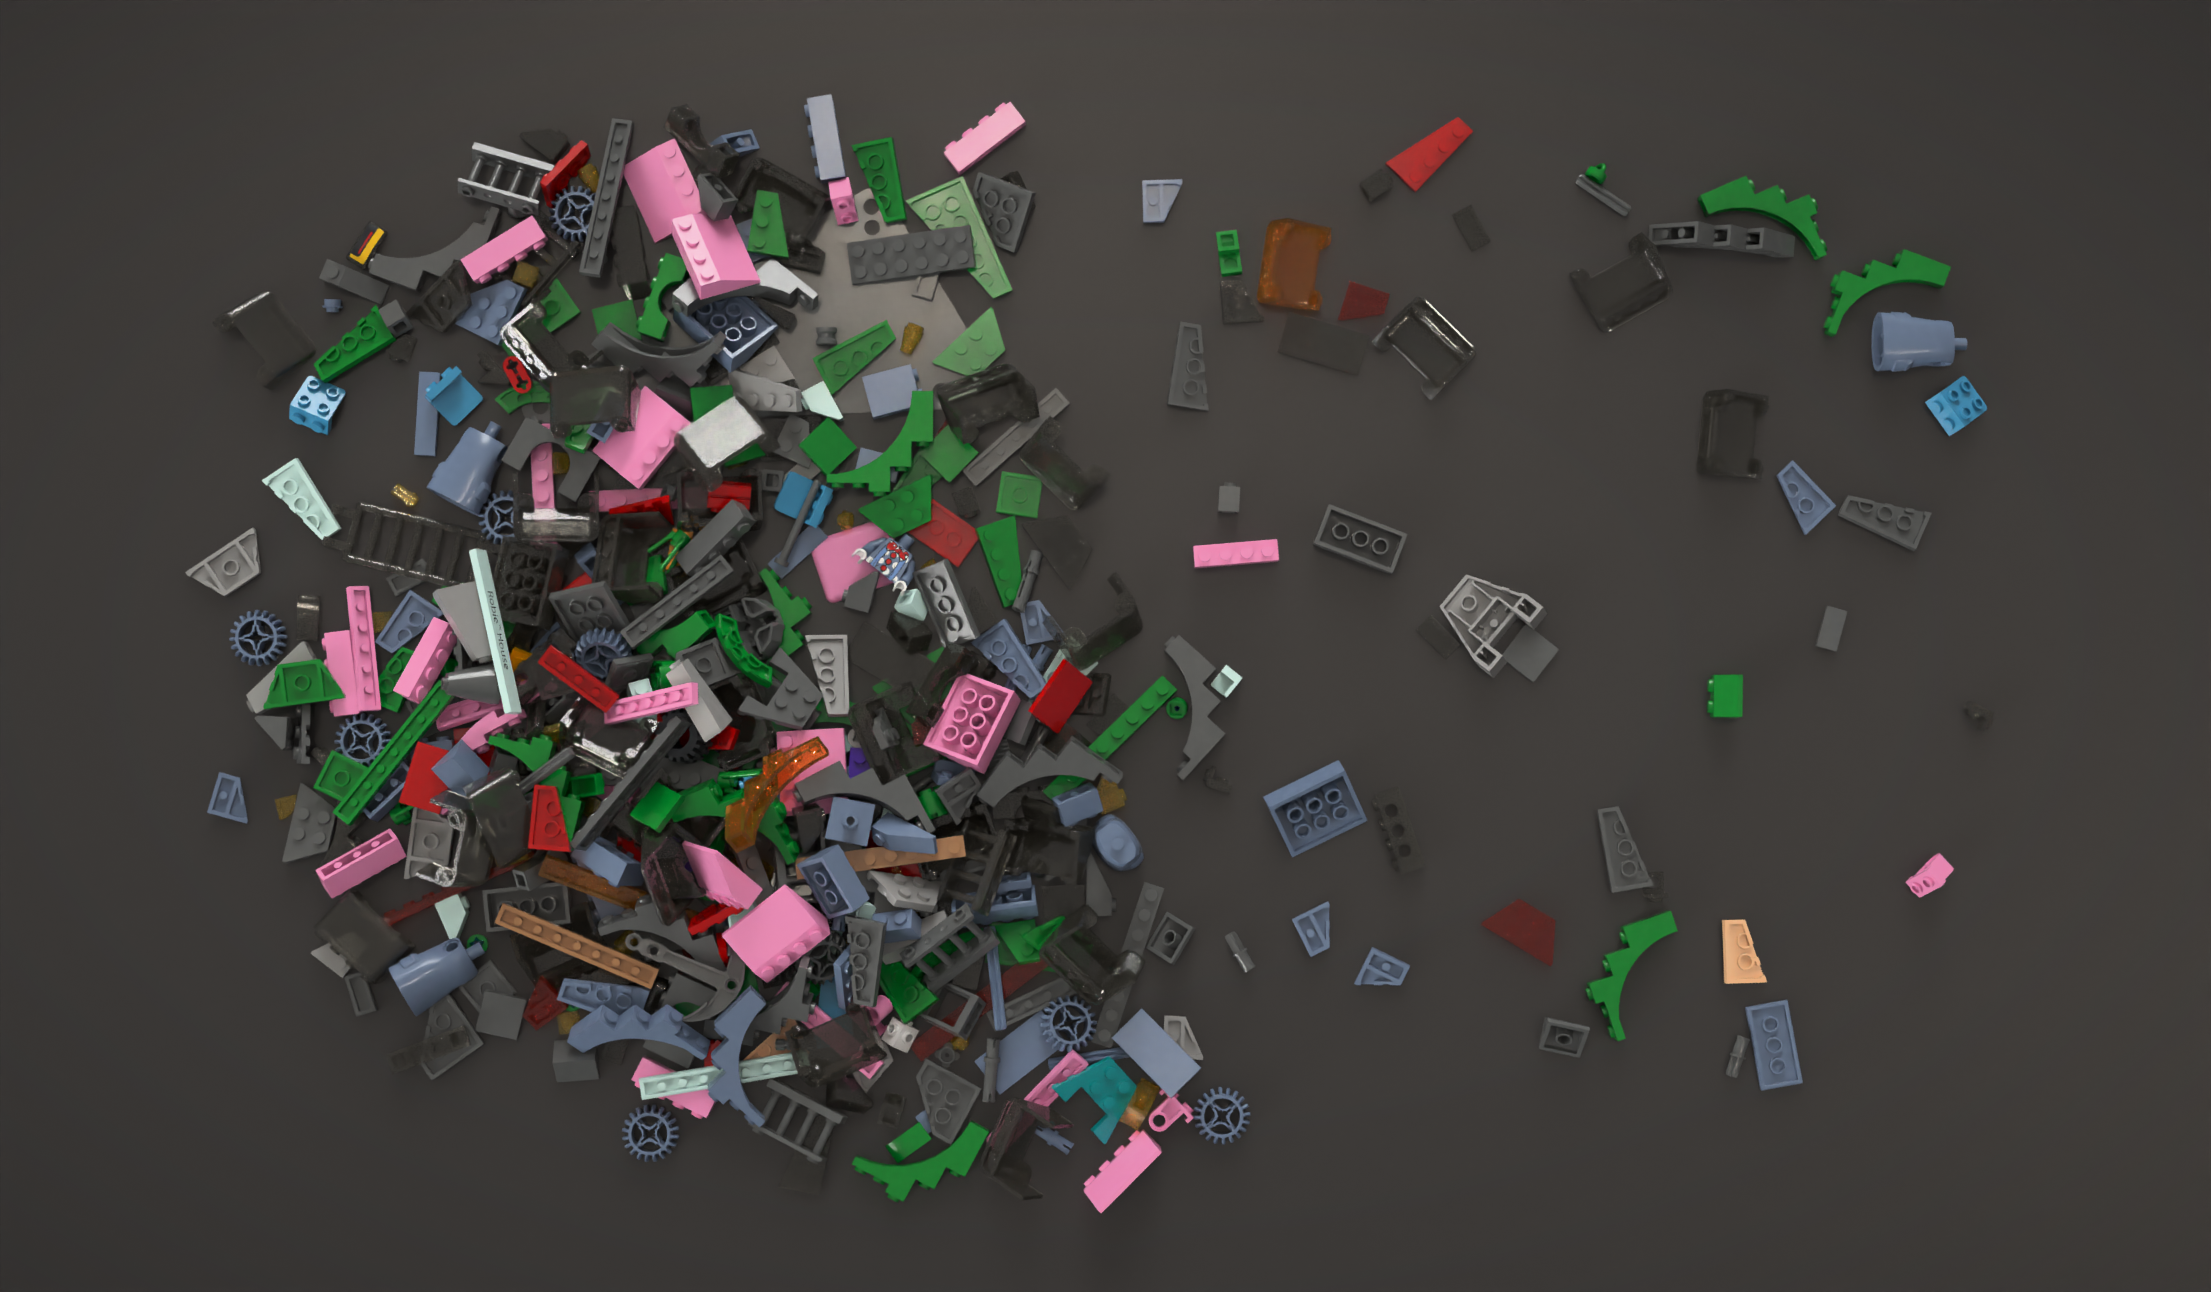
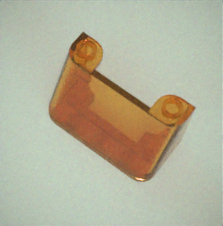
(1292, 264)

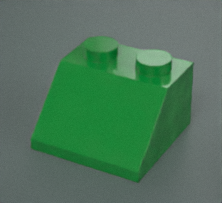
(1725, 696)

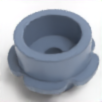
(332, 305)

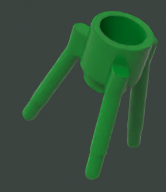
(678, 542)
(729, 779)
(401, 814)

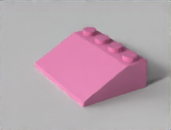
(663, 188)
(713, 254)
(643, 451)
(973, 722)
(834, 741)
(721, 877)
(777, 933)
(1122, 1170)

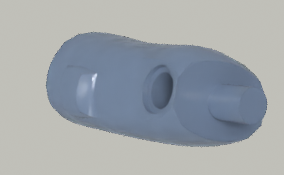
(1912, 342)
(469, 469)
(1116, 844)
(435, 973)

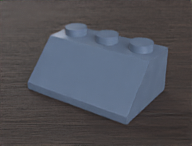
(833, 882)

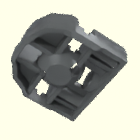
(763, 636)

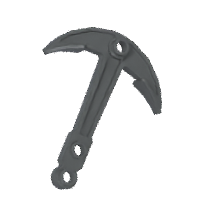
(714, 977)

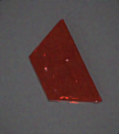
(1525, 928)

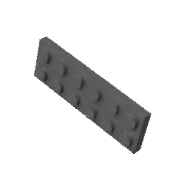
(911, 255)

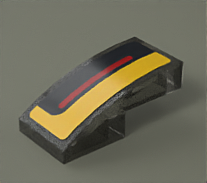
(366, 245)

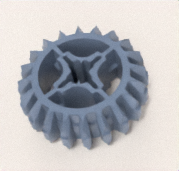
(568, 217)
(500, 525)
(276, 637)
(599, 658)
(357, 734)
(1085, 1017)
(663, 1119)
(1233, 1129)

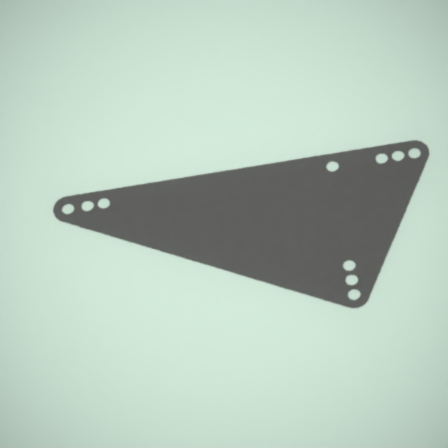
(851, 311)

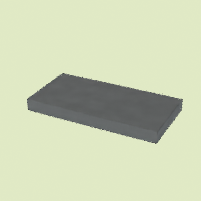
(946, 603)

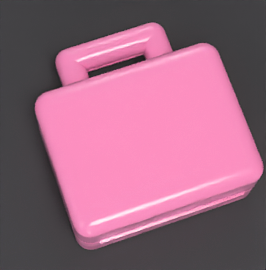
(837, 566)

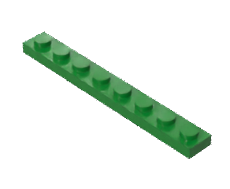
(1119, 731)
(393, 754)

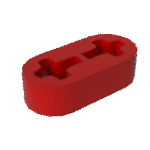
(521, 372)

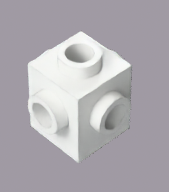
(900, 1034)

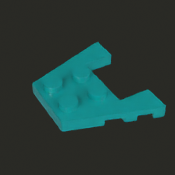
(1107, 1087)

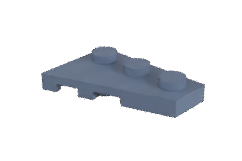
(1805, 497)
(407, 622)

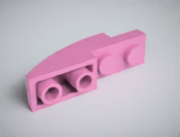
(491, 724)

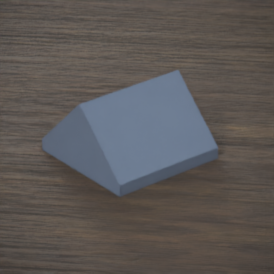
(460, 768)

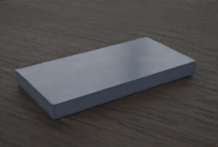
(1773, 1045)
(1021, 1052)
(1156, 1053)

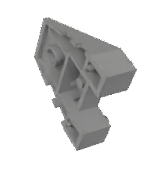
(1484, 614)

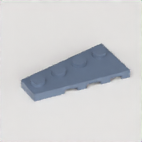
(1009, 655)
(591, 995)

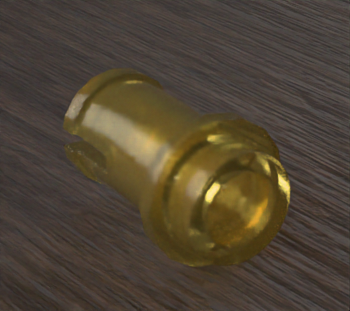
(409, 498)

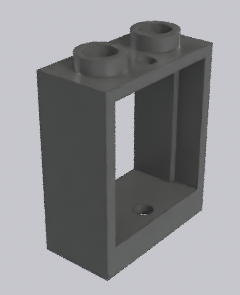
(966, 1019)

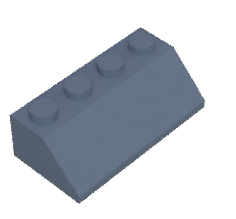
(1006, 907)

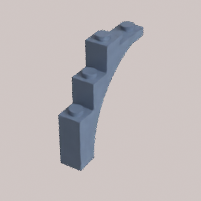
(635, 1023)
(733, 1024)

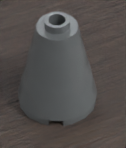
(473, 683)

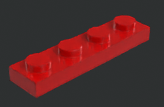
(578, 678)

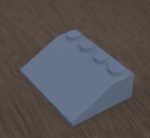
(738, 319)
(1315, 808)

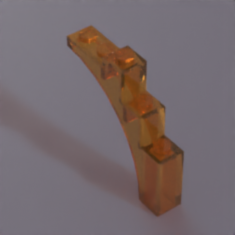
(779, 770)

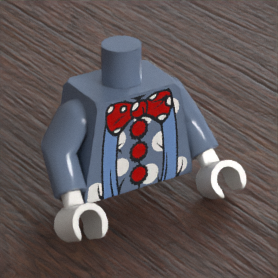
(890, 559)

